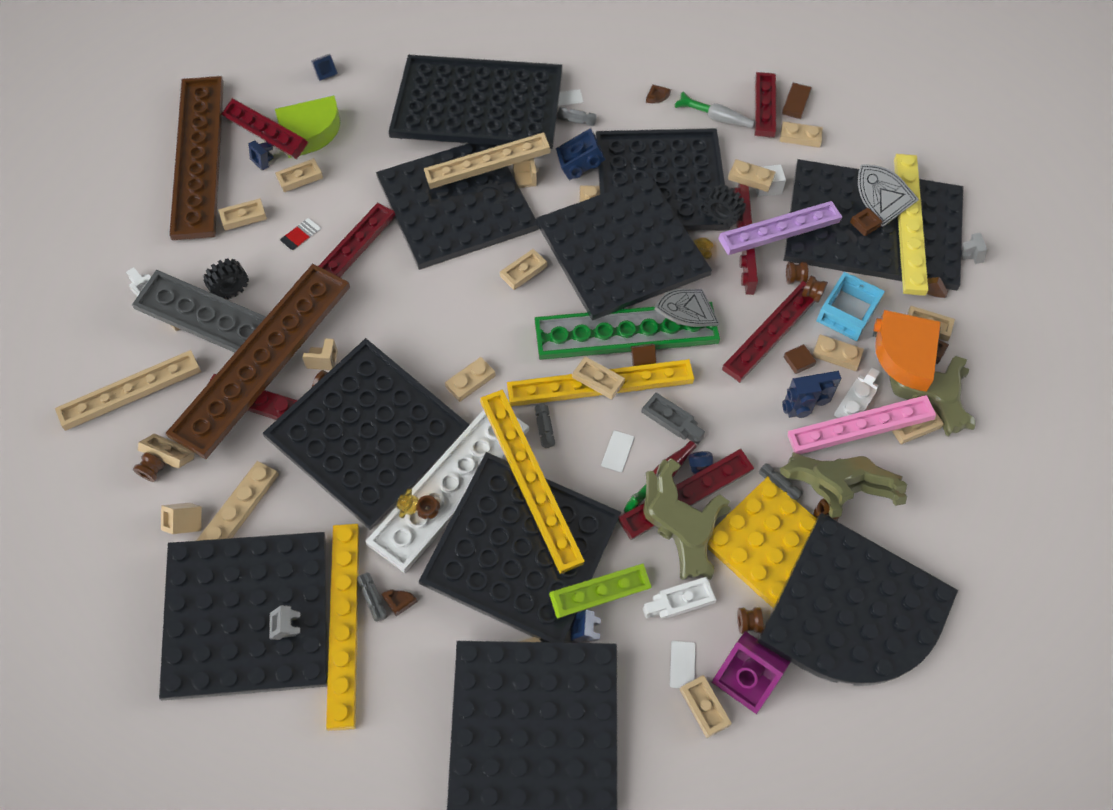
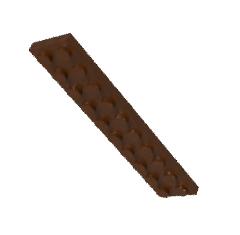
(197, 159)
(257, 361)

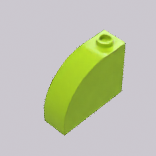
(313, 120)

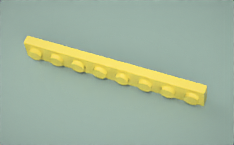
(911, 230)

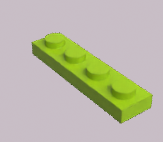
(599, 590)

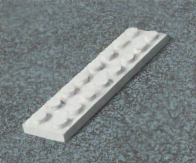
(406, 538)

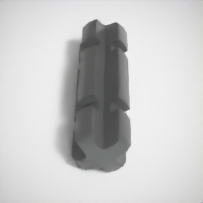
(577, 116)
(544, 425)
(780, 481)
(372, 597)

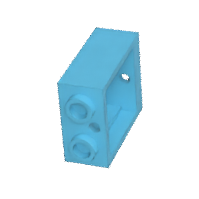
(842, 321)

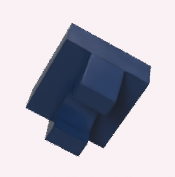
(324, 67)
(260, 154)
(583, 626)

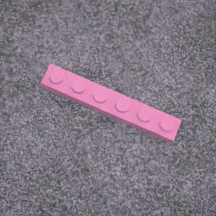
(861, 425)

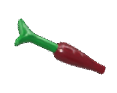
(679, 456)

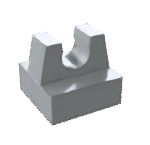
(974, 249)
(281, 622)

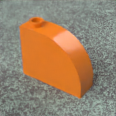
(907, 348)

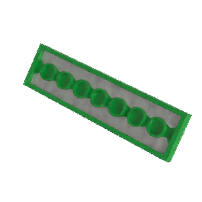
(615, 333)

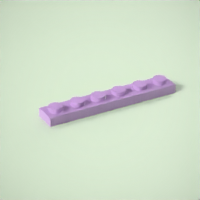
(779, 228)

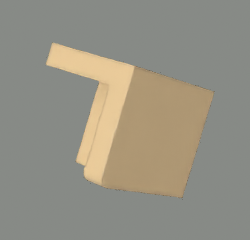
(525, 173)
(321, 358)
(181, 518)

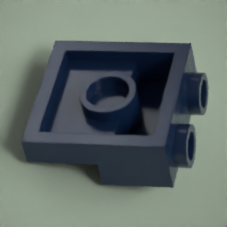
(580, 154)
(810, 391)

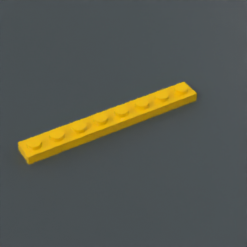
(565, 387)
(532, 482)
(343, 629)

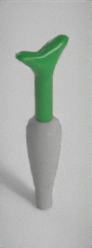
(715, 111)

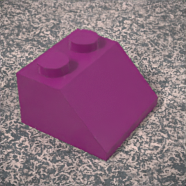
(750, 672)

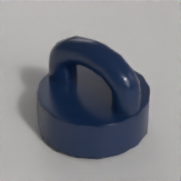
(700, 459)

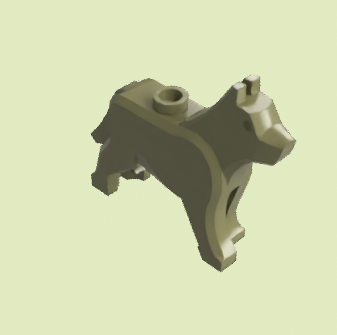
(944, 396)
(843, 477)
(682, 522)

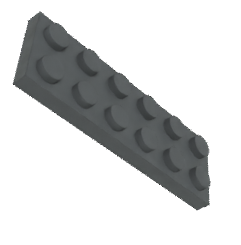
(197, 311)

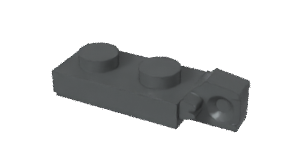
(673, 418)

